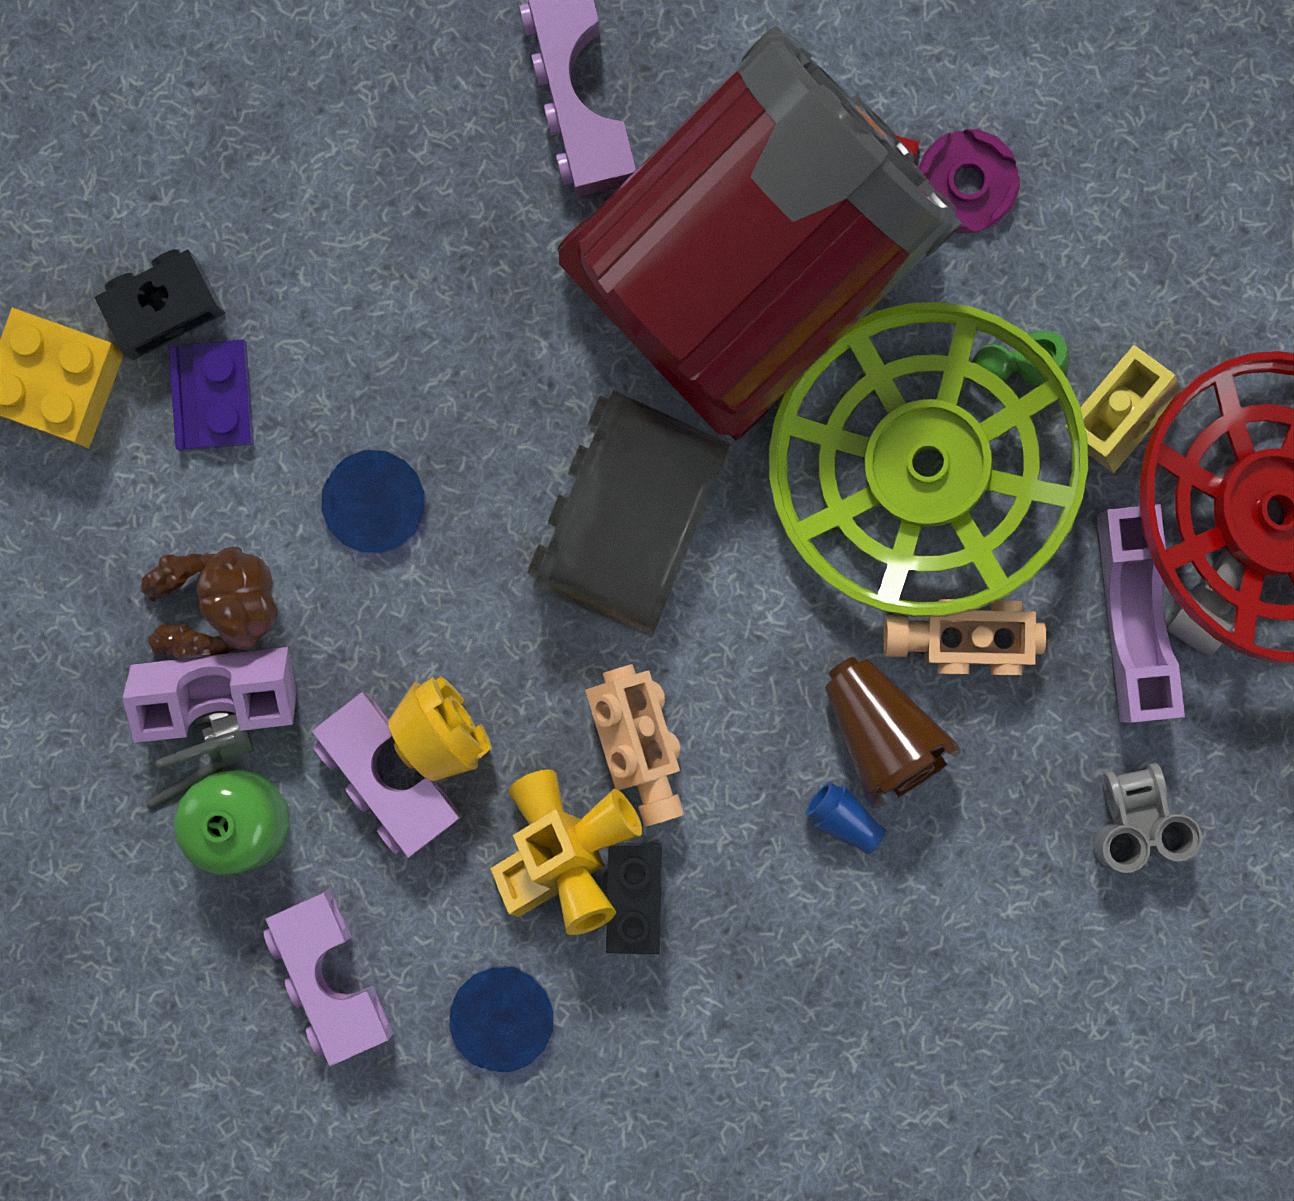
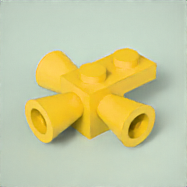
(562, 852)

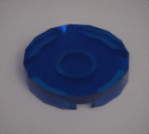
(390, 513)
(511, 1001)

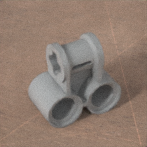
(1143, 819)

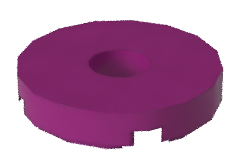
(990, 159)

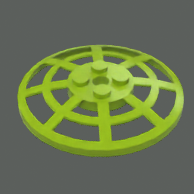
(935, 426)

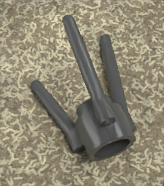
(221, 741)

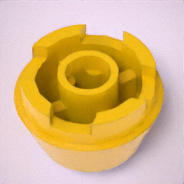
(436, 731)

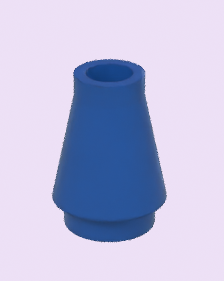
(843, 817)

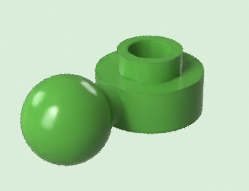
(1003, 363)

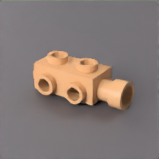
(976, 639)
(637, 740)

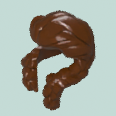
(232, 597)

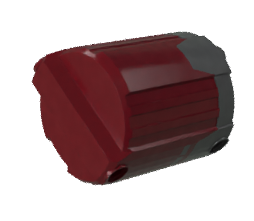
(758, 234)

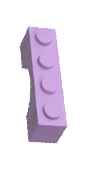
(595, 147)
(1141, 650)

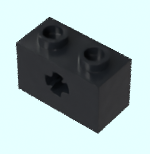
(142, 328)
(636, 897)

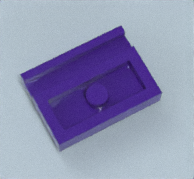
(211, 395)

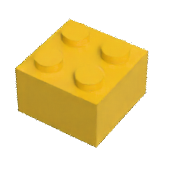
(55, 377)

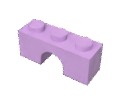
(171, 694)
(353, 742)
(339, 1021)

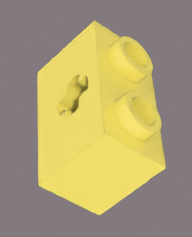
(1126, 407)

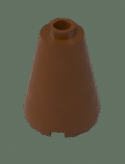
(885, 731)

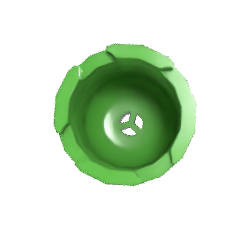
(254, 816)

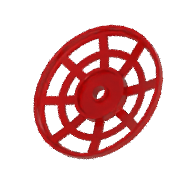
(1238, 504)

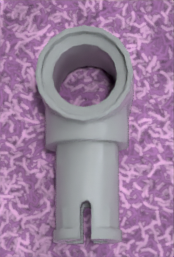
(1186, 629)

